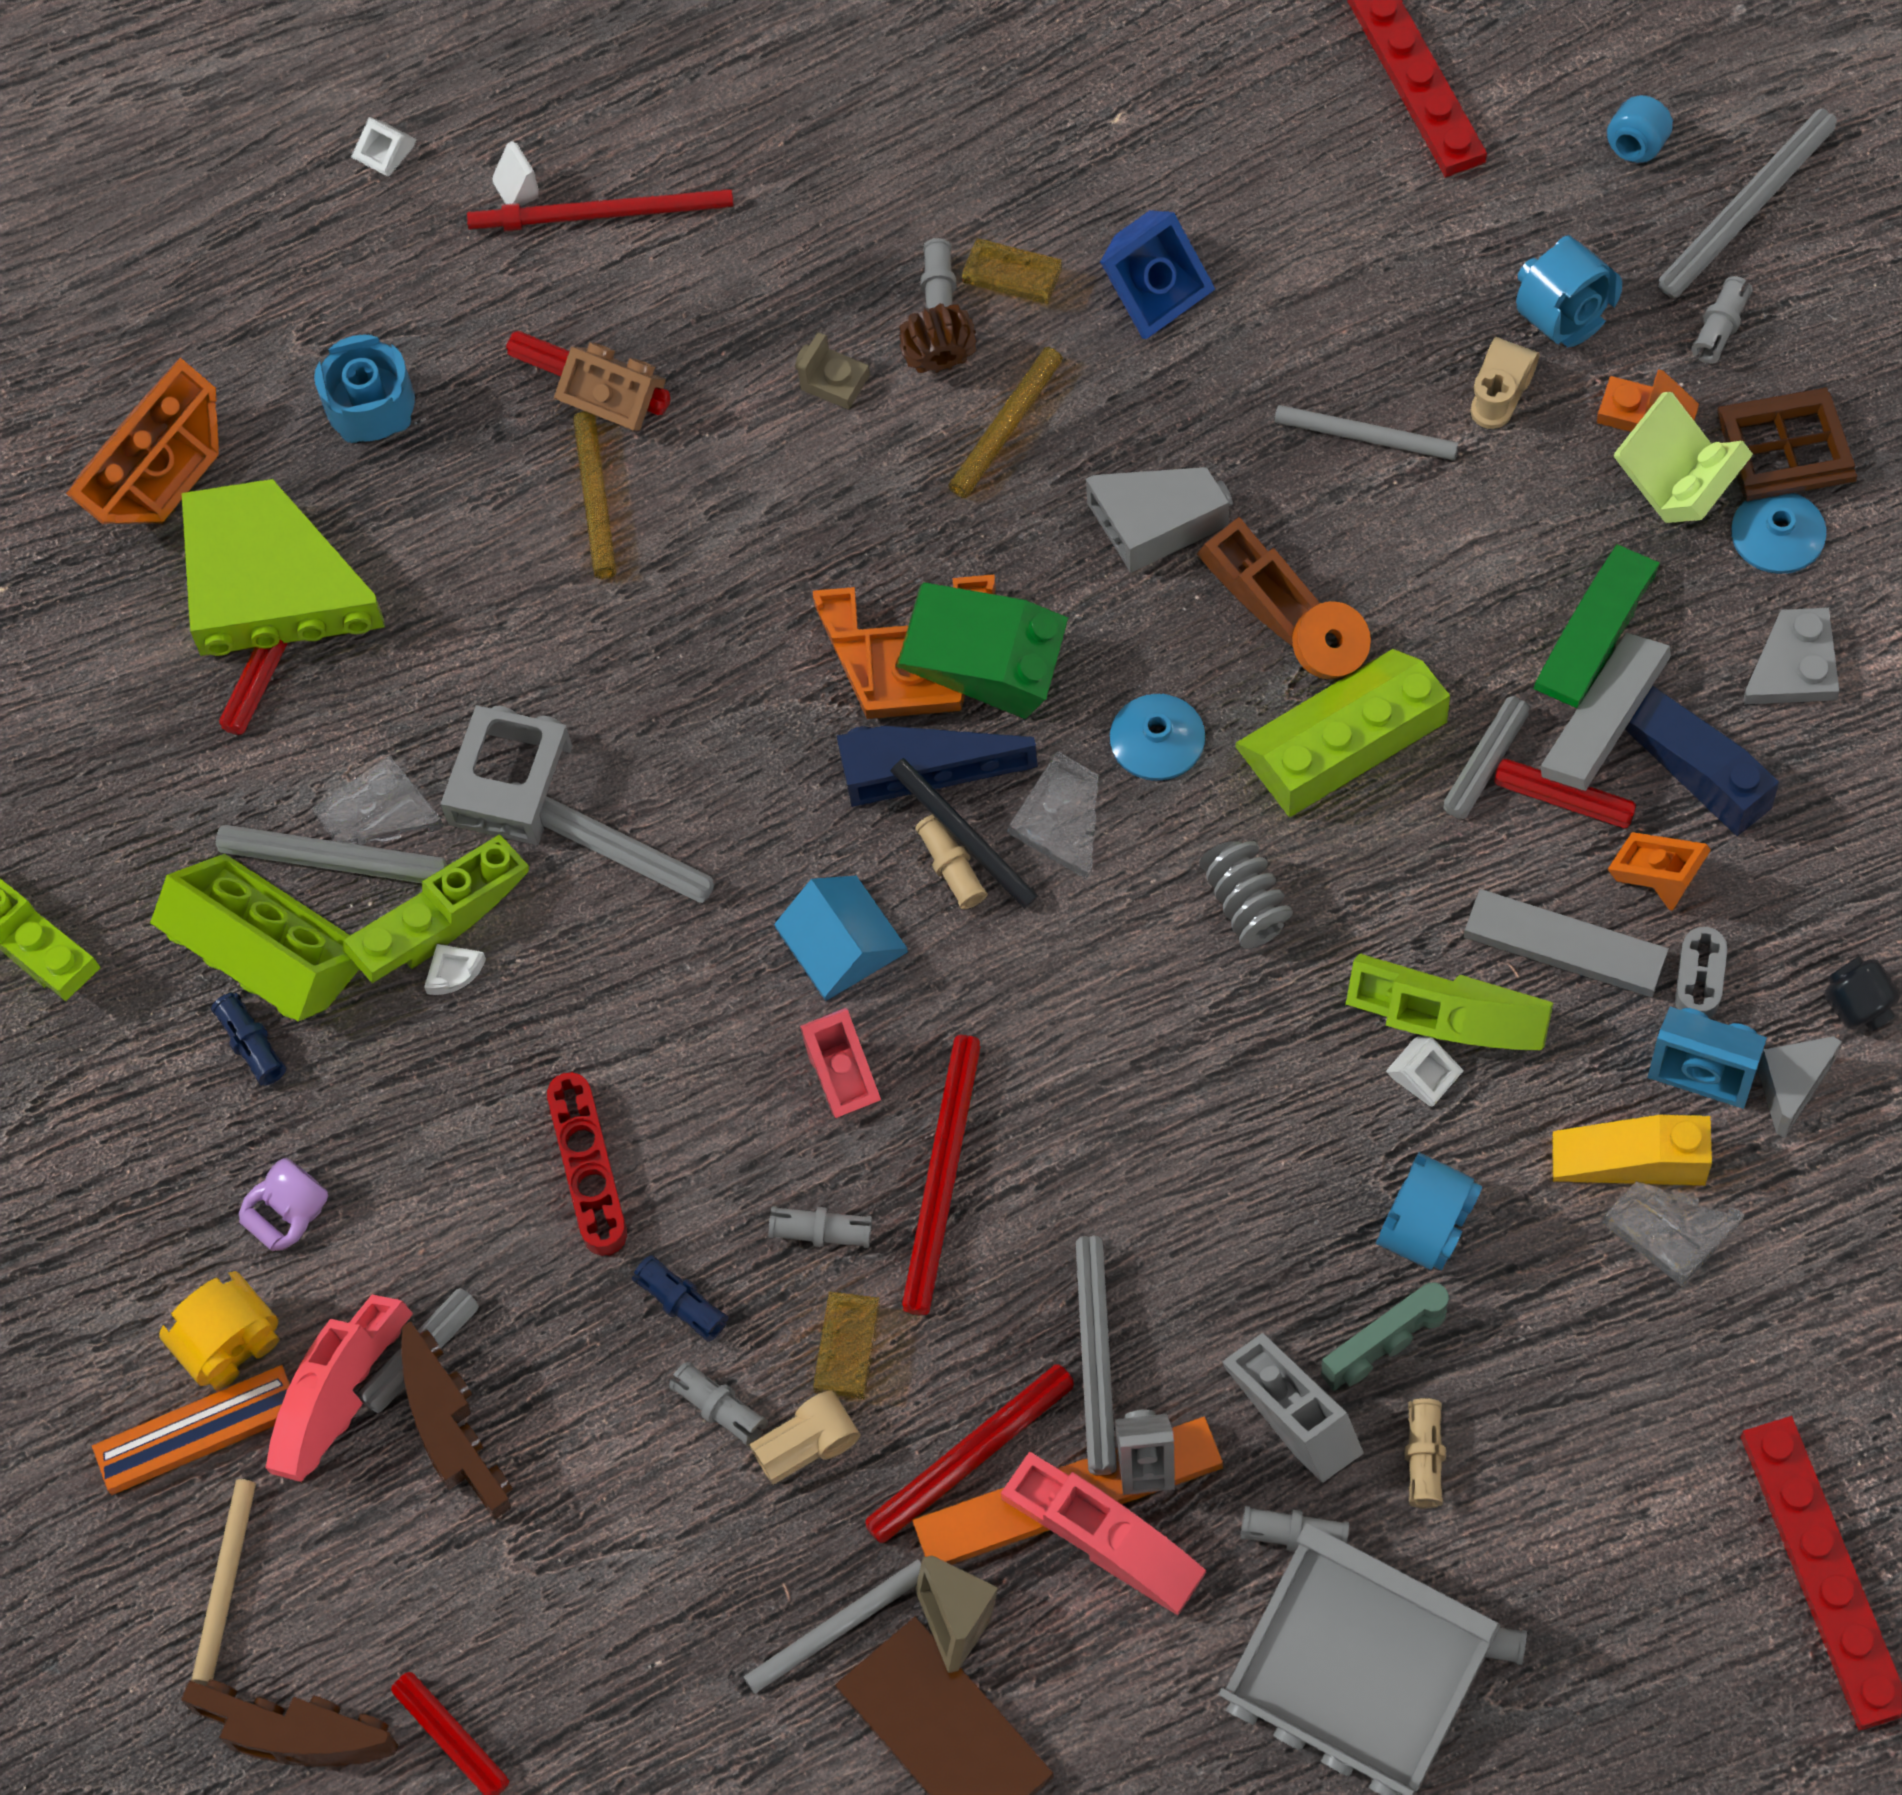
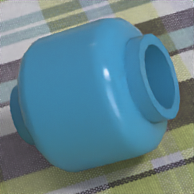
(1639, 129)

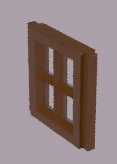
(1796, 478)

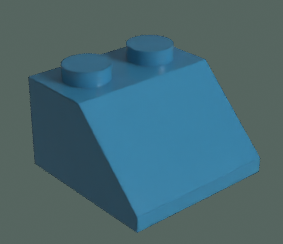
(1706, 1056)

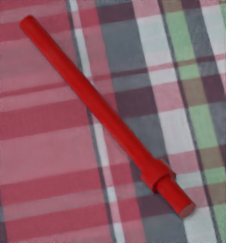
(514, 216)

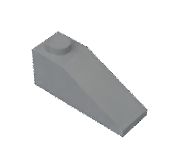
(1295, 1407)
(1145, 1452)

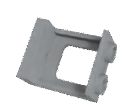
(495, 805)

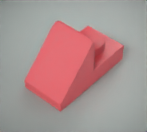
(840, 1063)

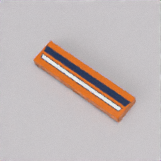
(192, 1431)

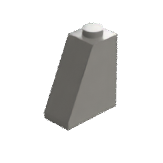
(1157, 511)

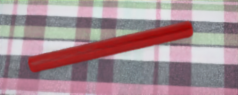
(941, 1175)

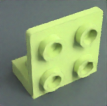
(1677, 463)

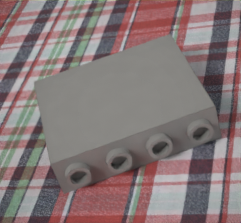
(1359, 1663)

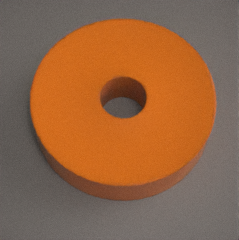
(1346, 626)

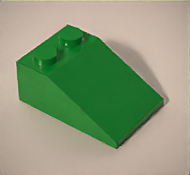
(984, 646)

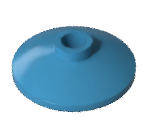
(1775, 547)
(1162, 754)

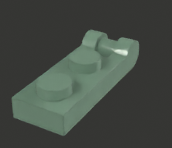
(1387, 1335)

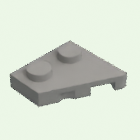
(1796, 660)

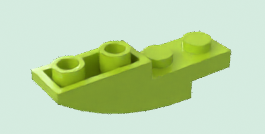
(439, 914)
(41, 947)
(1447, 1009)

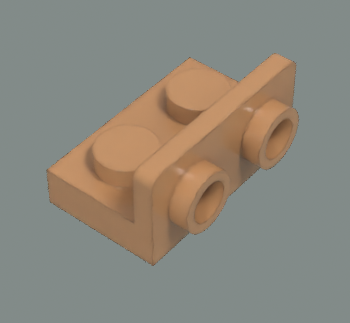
(608, 386)

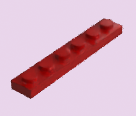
(1420, 84)
(1825, 1572)

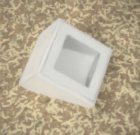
(382, 146)
(515, 177)
(1425, 1069)

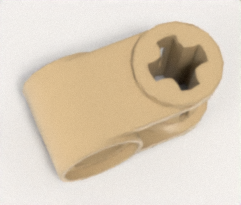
(1501, 382)

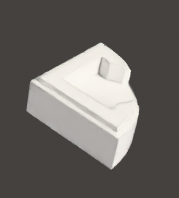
(452, 969)

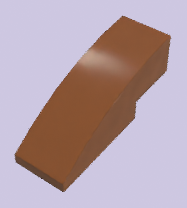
(1258, 578)

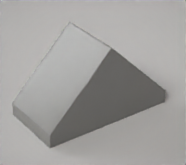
(1793, 1075)

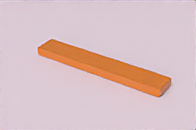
(992, 1523)

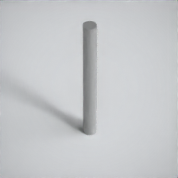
(1366, 432)
(833, 1628)

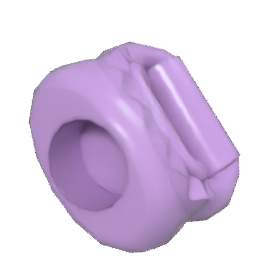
(292, 1195)

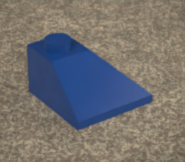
(1155, 271)

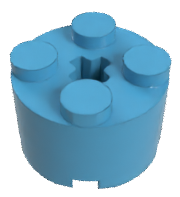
(1567, 292)
(365, 389)
(1426, 1212)

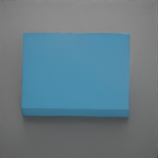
(838, 933)

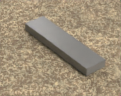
(1605, 711)
(1566, 943)

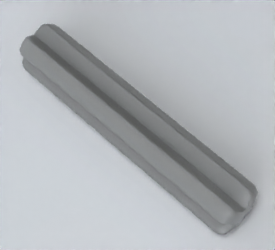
(1486, 757)
(442, 1325)

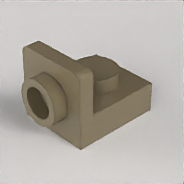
(830, 373)

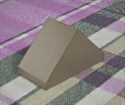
(955, 1608)

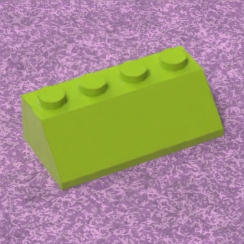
(1346, 729)
(255, 935)

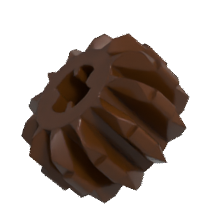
(937, 338)

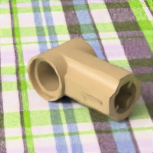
(816, 1431)

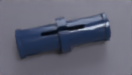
(248, 1038)
(680, 1298)

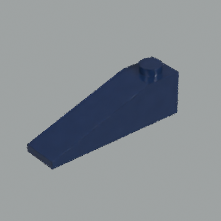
(937, 755)
(1704, 761)

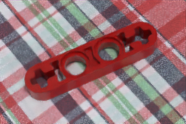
(586, 1163)

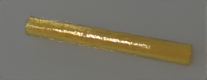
(1005, 422)
(594, 495)

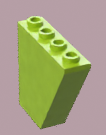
(265, 573)

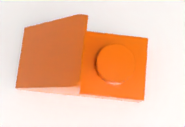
(1629, 401)
(1659, 863)

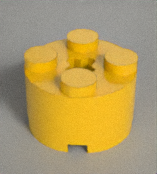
(220, 1330)

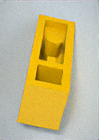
(1636, 1149)

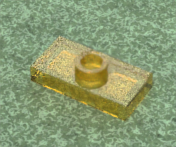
(1012, 271)
(846, 1345)

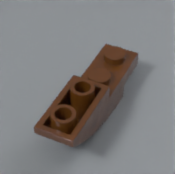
(437, 1408)
(306, 1735)

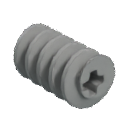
(1245, 892)

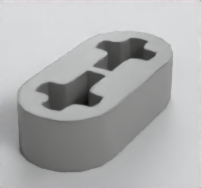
(1711, 975)

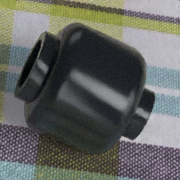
(1862, 994)

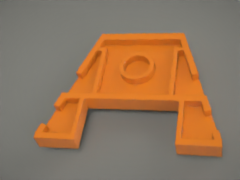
(873, 654)

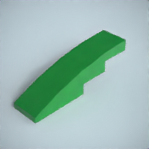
(1596, 626)

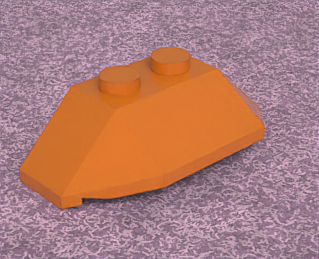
(153, 452)

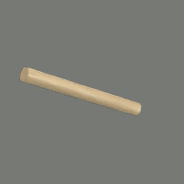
(223, 1581)

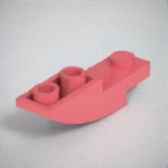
(321, 1393)
(1105, 1531)

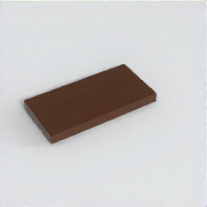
(939, 1721)

